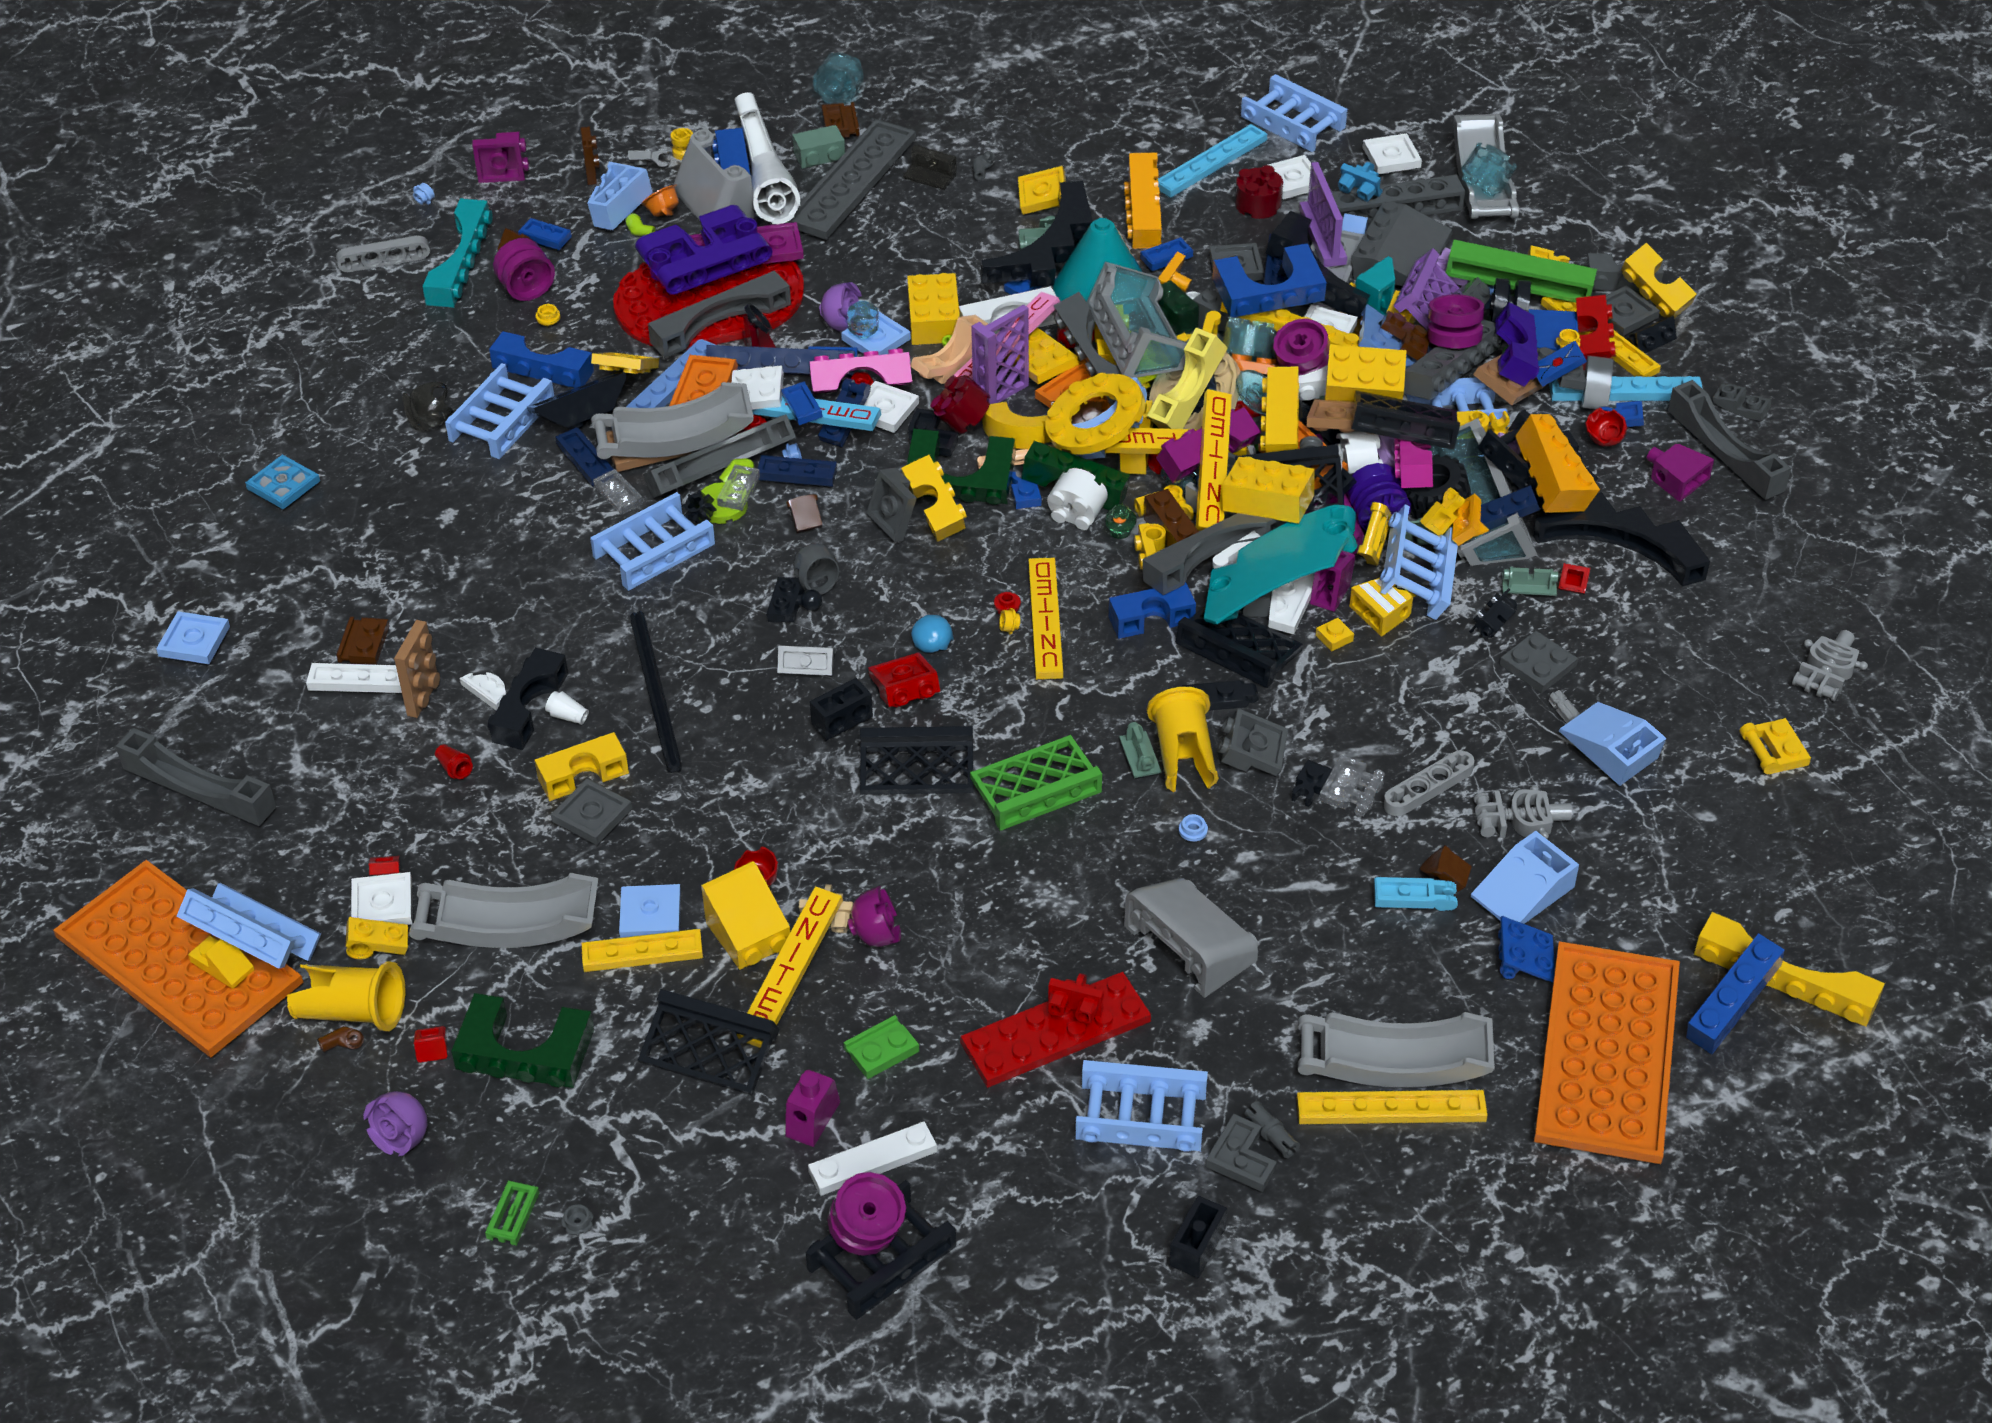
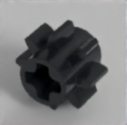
(699, 507)

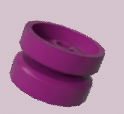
(523, 269)
(1455, 321)
(1302, 345)
(866, 1213)

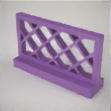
(1326, 219)
(1418, 285)
(986, 362)

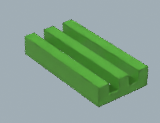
(505, 1234)

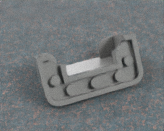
(705, 185)
(1193, 929)

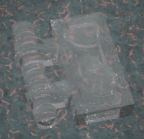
(1343, 783)

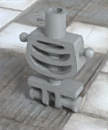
(1829, 665)
(1524, 819)

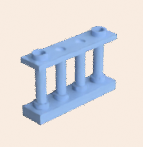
(1297, 98)
(1464, 392)
(509, 427)
(662, 557)
(1442, 561)
(248, 925)
(1141, 1080)

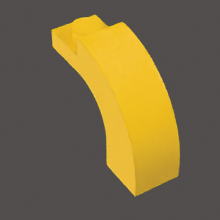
(1002, 422)

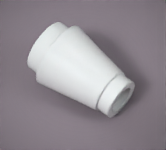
(566, 708)

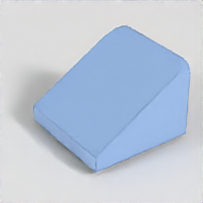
(1354, 223)

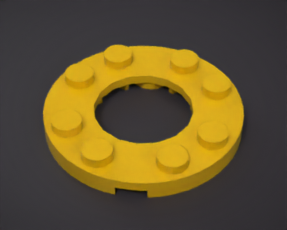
(1094, 439)

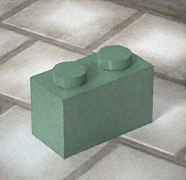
(818, 146)

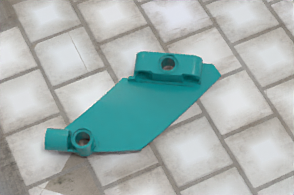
(1280, 558)

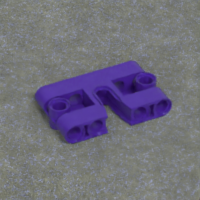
(729, 247)

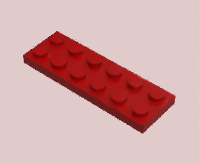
(1038, 1037)

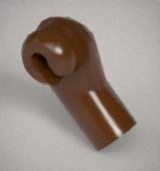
(343, 1037)

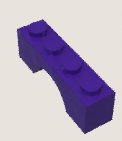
(1521, 357)

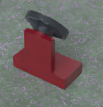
(756, 328)

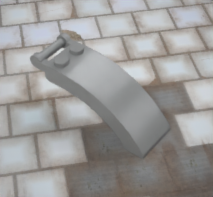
(1485, 130)
(676, 427)
(506, 915)
(1398, 1052)

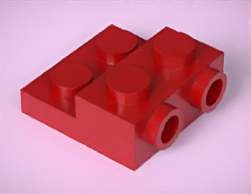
(905, 679)

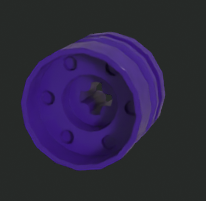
(1379, 485)

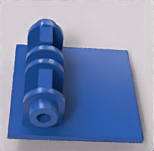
(1525, 950)

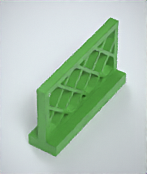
(1046, 796)

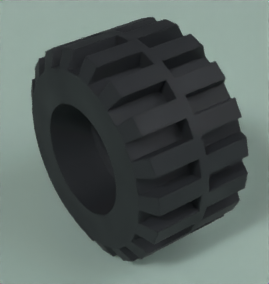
(1446, 474)

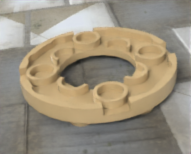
(1225, 380)

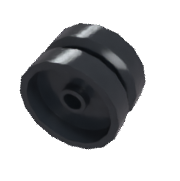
(1501, 296)

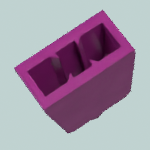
(1679, 470)
(1339, 576)
(818, 1100)

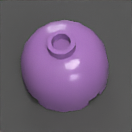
(836, 303)
(396, 1122)

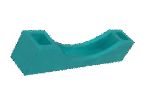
(446, 281)

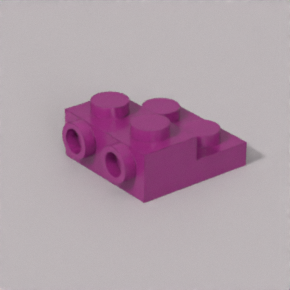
(501, 158)

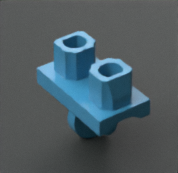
(1362, 178)

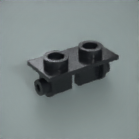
(1654, 335)
(1500, 607)

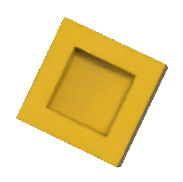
(1334, 634)

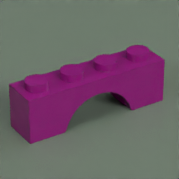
(1183, 456)

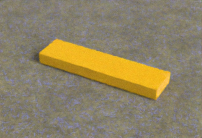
(642, 950)

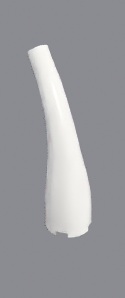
(773, 187)

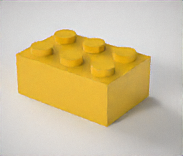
(932, 307)
(1364, 370)
(1268, 489)

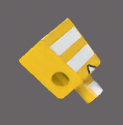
(1379, 609)

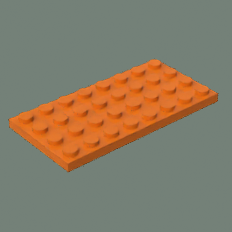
(145, 949)
(1608, 1053)

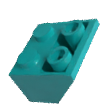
(1379, 283)

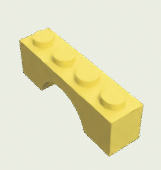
(1202, 358)

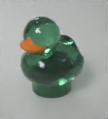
(1120, 521)

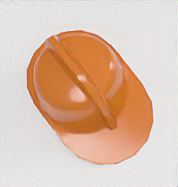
(662, 201)

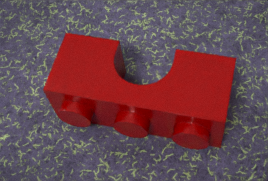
(1593, 317)

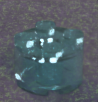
(838, 78)
(1488, 169)
(1249, 339)

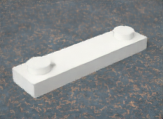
(353, 678)
(873, 1157)

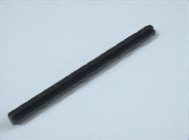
(656, 692)

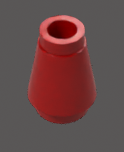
(456, 763)

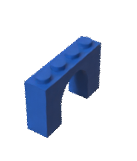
(1246, 297)

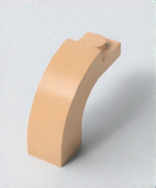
(952, 356)

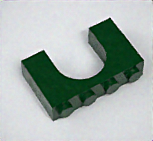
(987, 484)
(551, 1063)

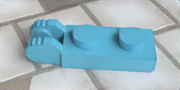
(1415, 893)

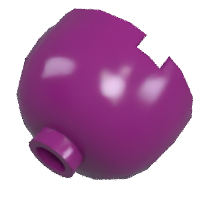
(874, 918)

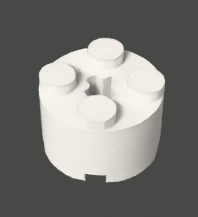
(1359, 449)
(1077, 498)

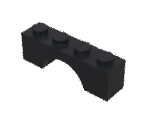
(540, 675)

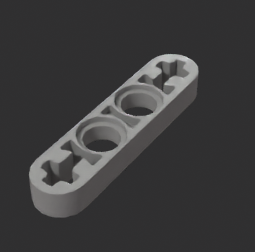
(383, 257)
(1431, 785)

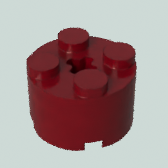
(1259, 192)
(961, 403)

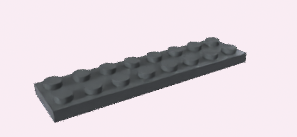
(851, 178)

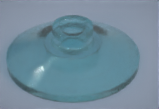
(1250, 389)

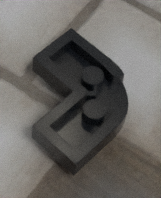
(927, 420)

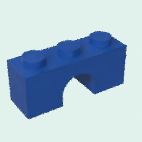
(1129, 610)

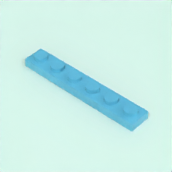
(1628, 389)

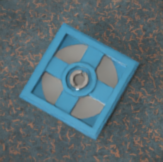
(282, 481)

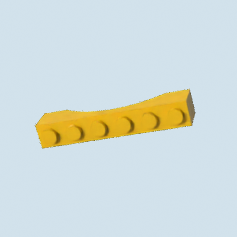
(1844, 994)

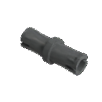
(1272, 1129)

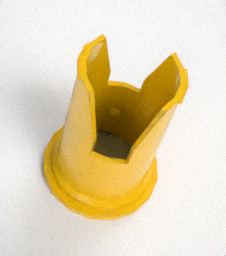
(1183, 732)
(352, 995)

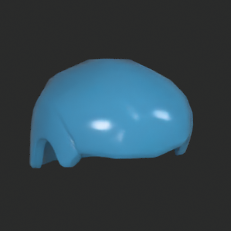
(932, 633)

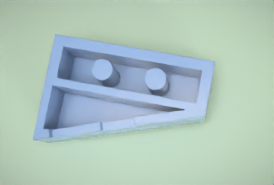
(618, 195)

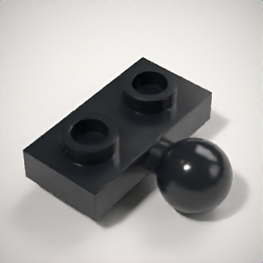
(787, 597)

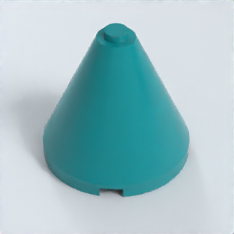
(1099, 244)

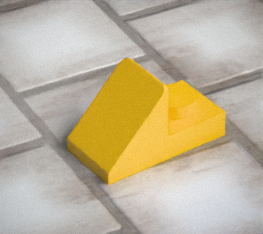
(221, 961)

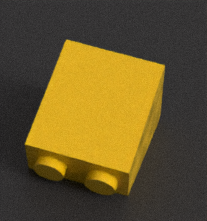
(744, 915)

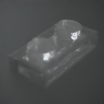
(738, 487)
(618, 492)

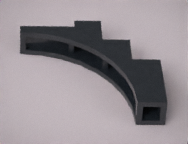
(1056, 245)
(1338, 293)
(1665, 544)

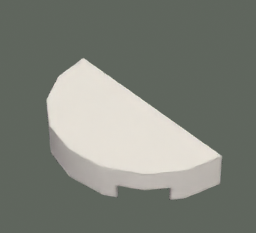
(486, 687)

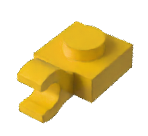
(1442, 515)

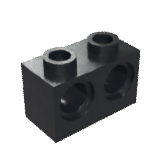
(841, 708)

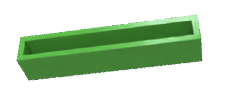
(1547, 276)

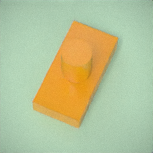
(1172, 273)
(1468, 521)

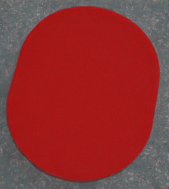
(645, 300)

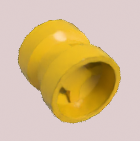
(680, 139)

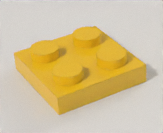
(1040, 189)

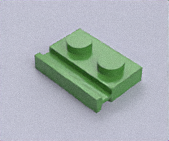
(881, 1047)

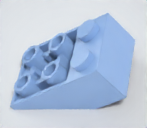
(1614, 740)
(1527, 880)

